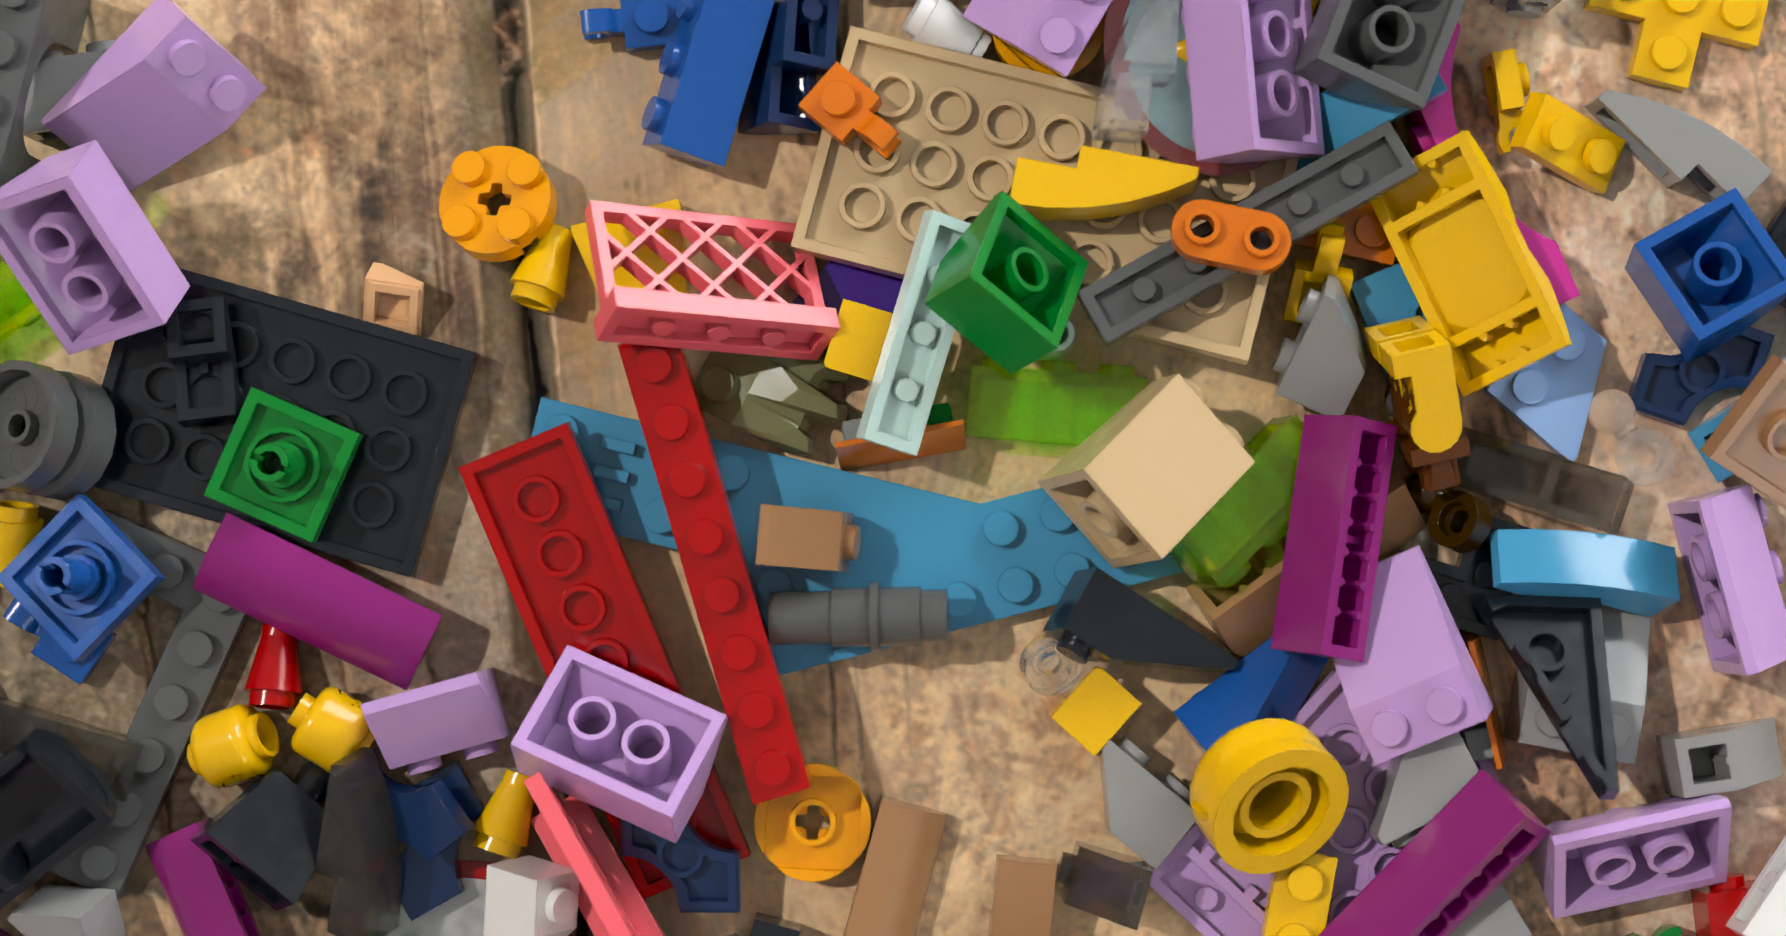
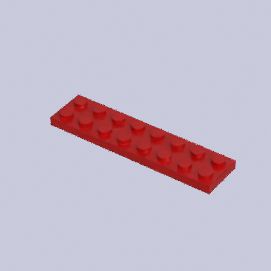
(580, 590)

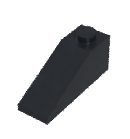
(1115, 625)

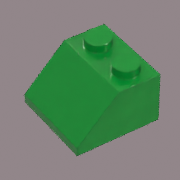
(1008, 285)

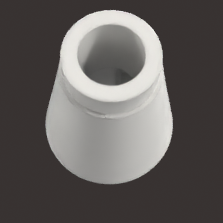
(942, 26)

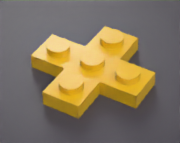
(1672, 31)

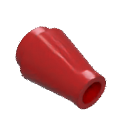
(275, 672)

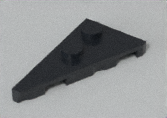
(1564, 662)

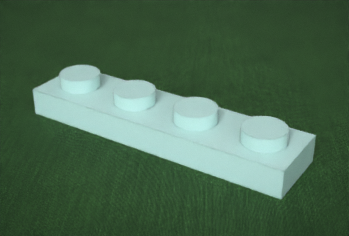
(913, 346)

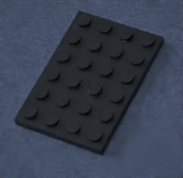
(357, 373)

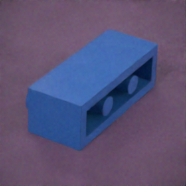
(705, 78)

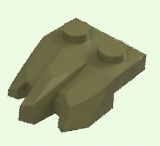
(771, 396)

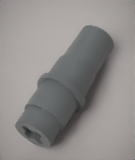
(859, 617)

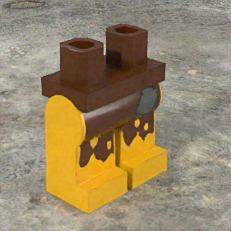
(1421, 399)

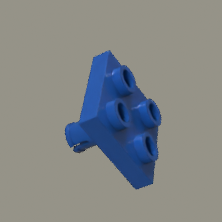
(80, 577)

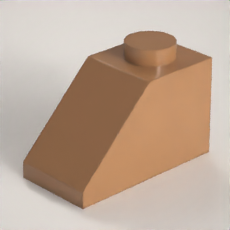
(807, 538)

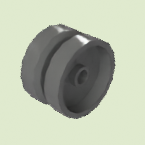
(52, 431)

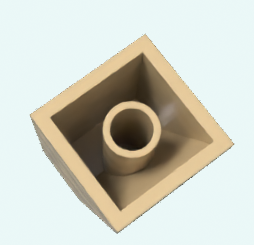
(1148, 473)

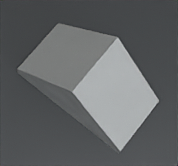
(69, 912)

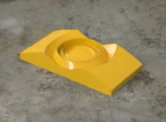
(1471, 264)

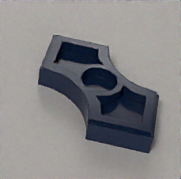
(1671, 387)
(427, 816)
(700, 871)
(438, 880)

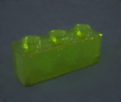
(1045, 403)
(1249, 513)

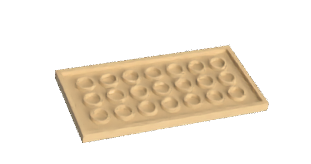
(960, 146)

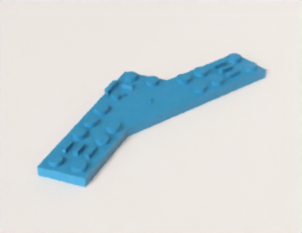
(988, 555)

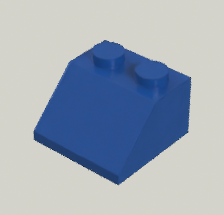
(1709, 274)

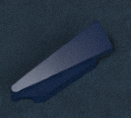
(793, 51)

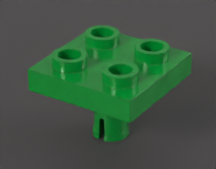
(283, 465)

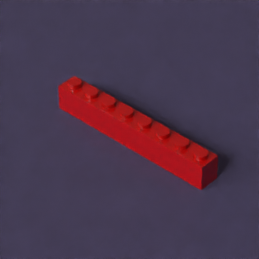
(716, 571)

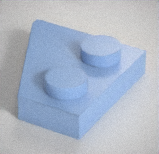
(1556, 392)

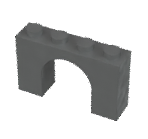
(25, 35)

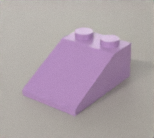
(155, 95)
(1415, 665)

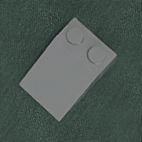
(1627, 665)

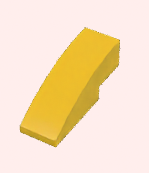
(1100, 186)

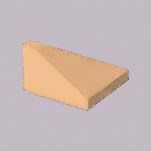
(393, 299)

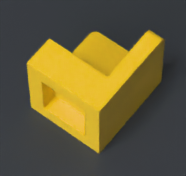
(858, 341)
(1095, 710)

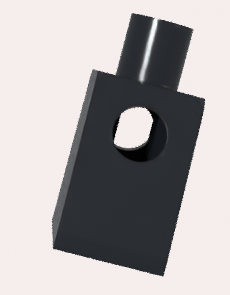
(270, 834)

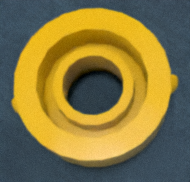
(1268, 795)

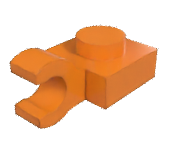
(848, 108)

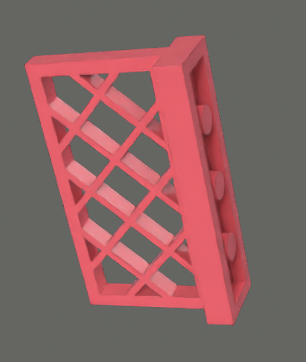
(713, 318)
(579, 841)

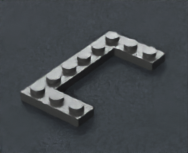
(167, 712)

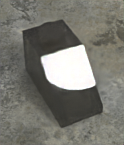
(1104, 883)

